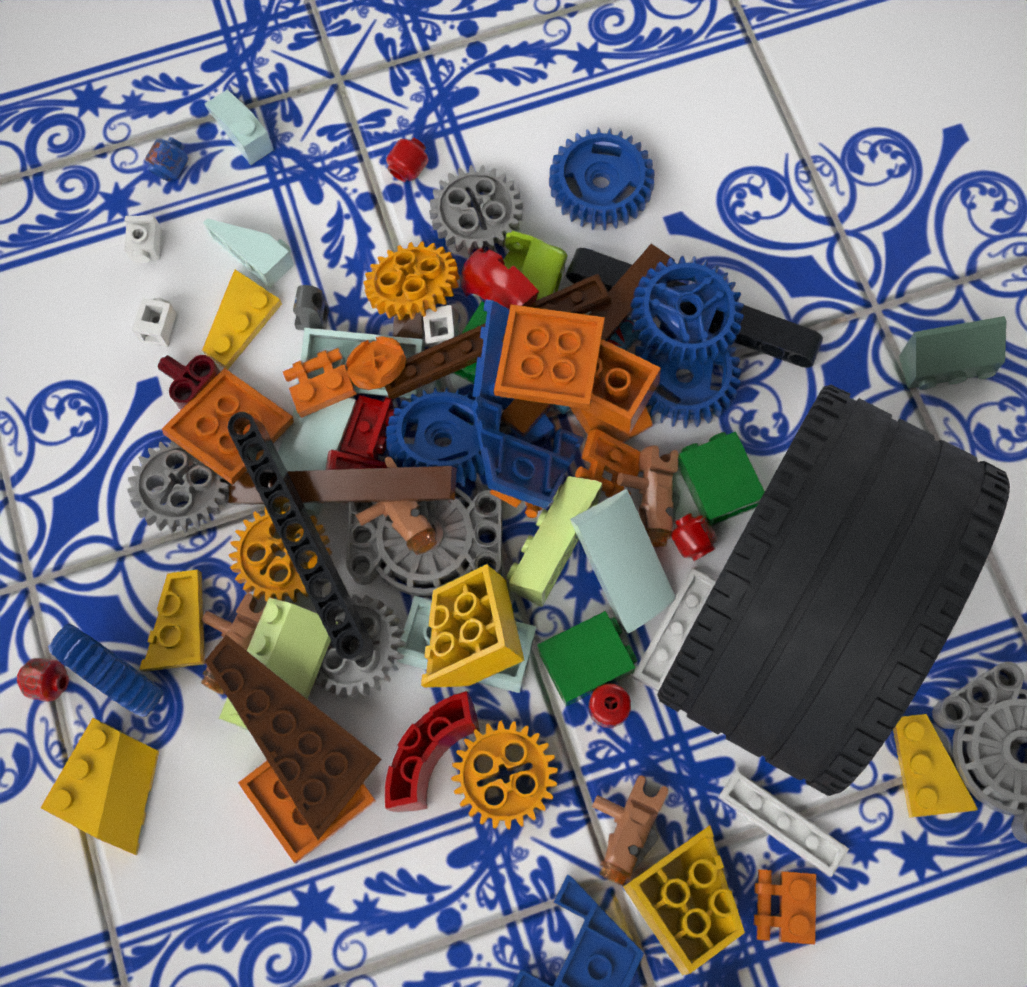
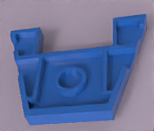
(488, 363)
(518, 466)
(600, 952)

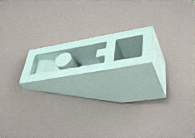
(240, 126)
(253, 249)

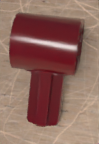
(187, 378)

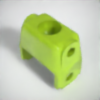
(537, 261)

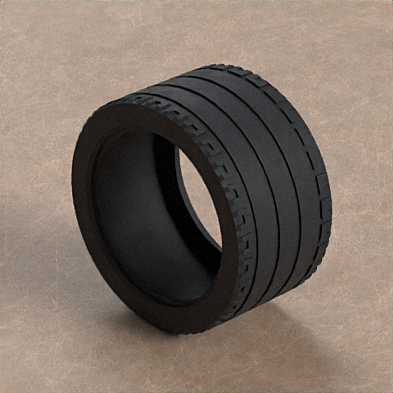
(839, 592)

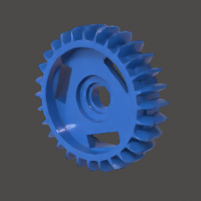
(584, 164)
(690, 332)
(694, 396)
(437, 417)
(105, 670)

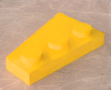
(239, 319)
(179, 625)
(927, 771)

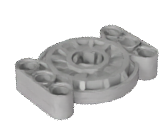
(456, 545)
(983, 750)

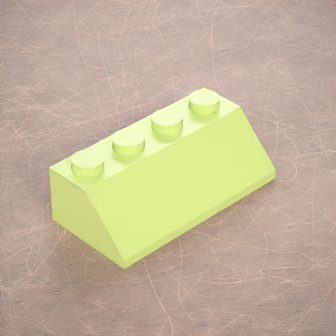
(553, 542)
(289, 644)

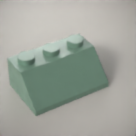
(954, 353)

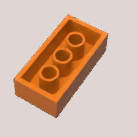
(622, 386)

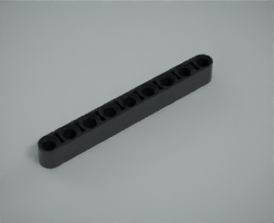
(758, 329)
(310, 543)

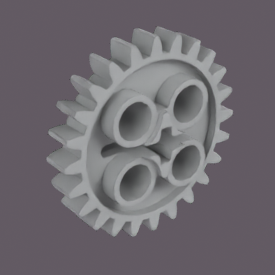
(500, 201)
(177, 487)
(355, 676)

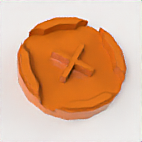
(375, 363)

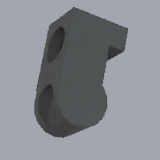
(310, 308)

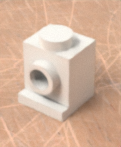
(142, 238)
(146, 321)
(436, 322)

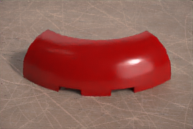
(491, 280)
(423, 747)

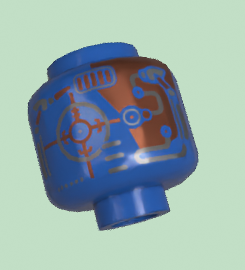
(166, 158)

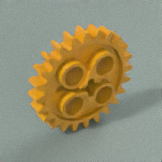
(411, 280)
(260, 536)
(514, 804)

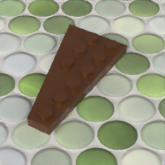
(303, 745)

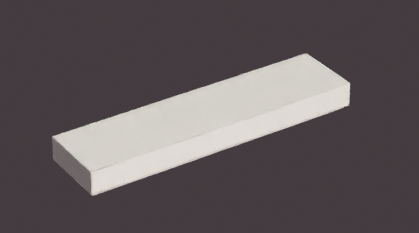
(674, 629)
(783, 823)

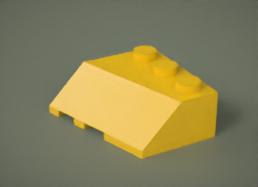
(471, 631)
(105, 786)
(688, 903)

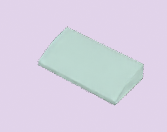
(319, 340)
(312, 437)
(624, 560)
(418, 636)

